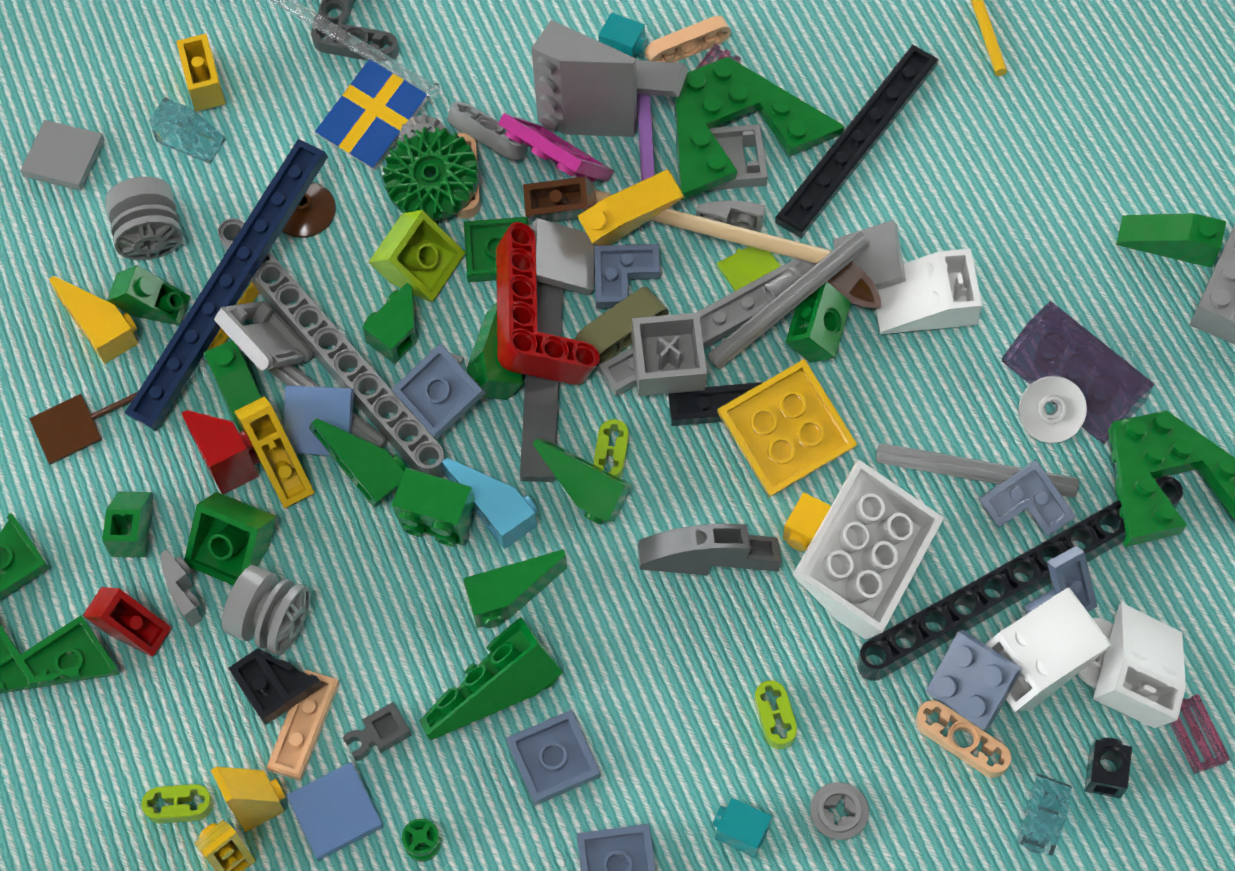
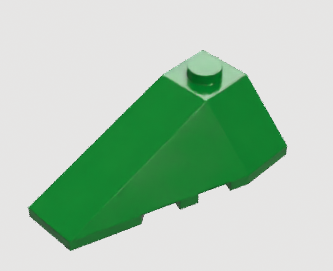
(508, 675)

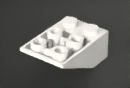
(937, 294)
(1050, 647)
(1143, 669)

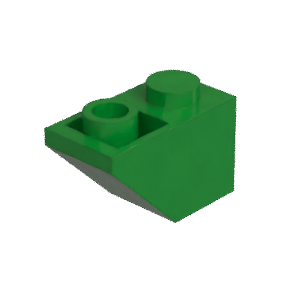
(147, 296)
(394, 326)
(128, 524)

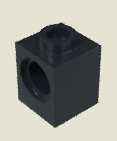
(1102, 781)

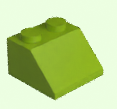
(417, 254)

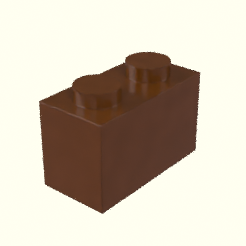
(558, 198)

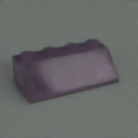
(1063, 348)

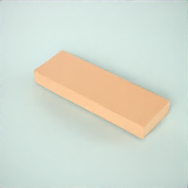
(302, 730)

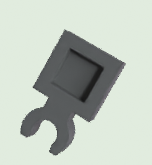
(382, 729)

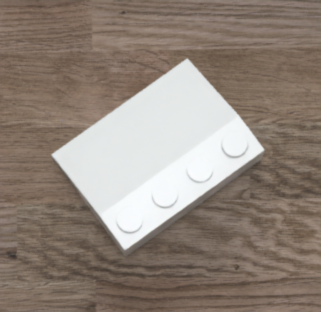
(867, 550)

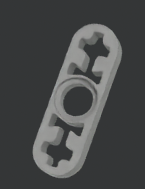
(485, 130)

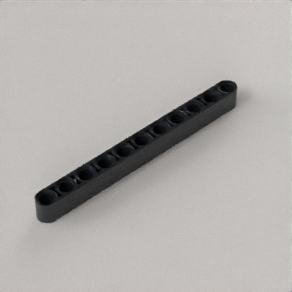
(1001, 580)

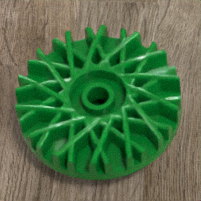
(431, 173)

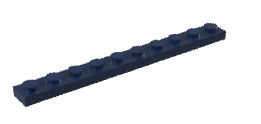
(226, 284)

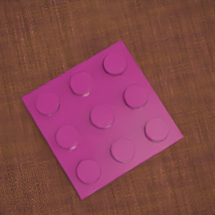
(552, 147)

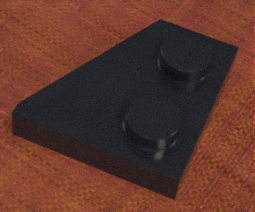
(272, 684)

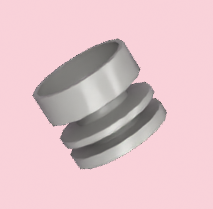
(143, 218)
(265, 609)

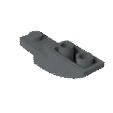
(701, 546)

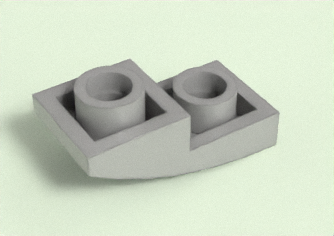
(736, 213)
(179, 586)

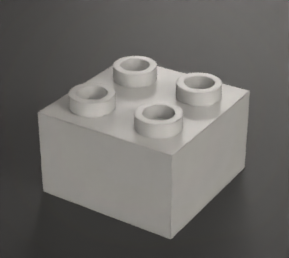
(668, 354)

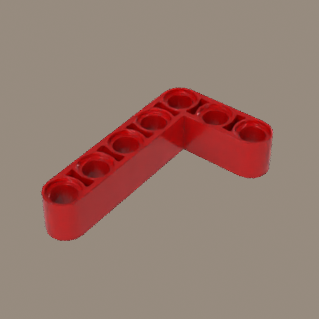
(518, 340)

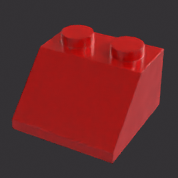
(223, 449)

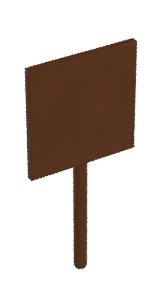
(70, 426)

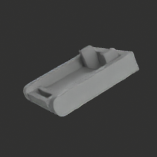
(732, 141)
(269, 341)

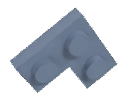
(619, 263)
(1028, 490)
(1068, 571)

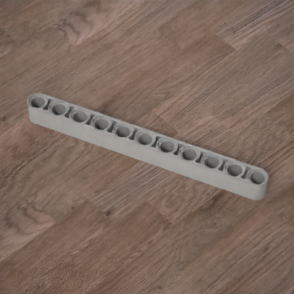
(341, 358)

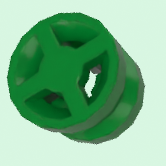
(416, 834)

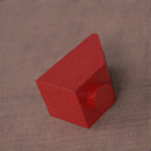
(127, 620)

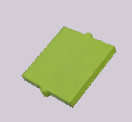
(747, 266)

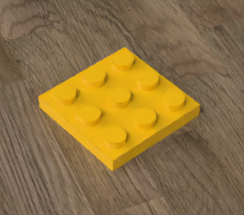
(786, 428)

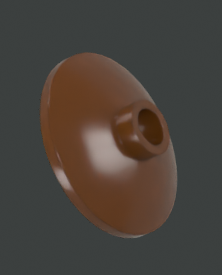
(314, 216)

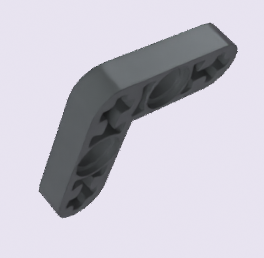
(331, 46)

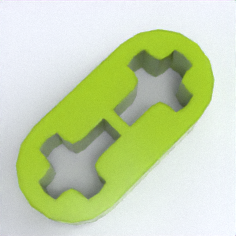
(618, 452)
(783, 713)
(177, 795)

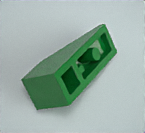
(1174, 236)
(484, 363)
(232, 377)
(365, 464)
(586, 484)
(507, 589)

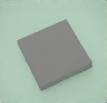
(62, 155)
(564, 257)
(883, 257)

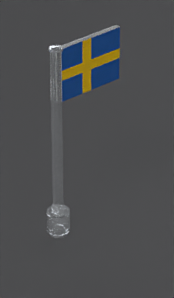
(375, 103)

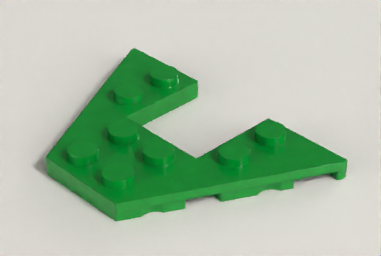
(724, 93)
(1159, 447)
(63, 656)

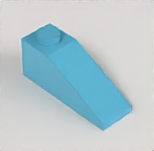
(496, 503)

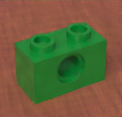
(819, 324)

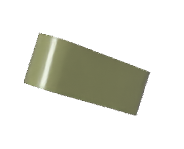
(612, 329)

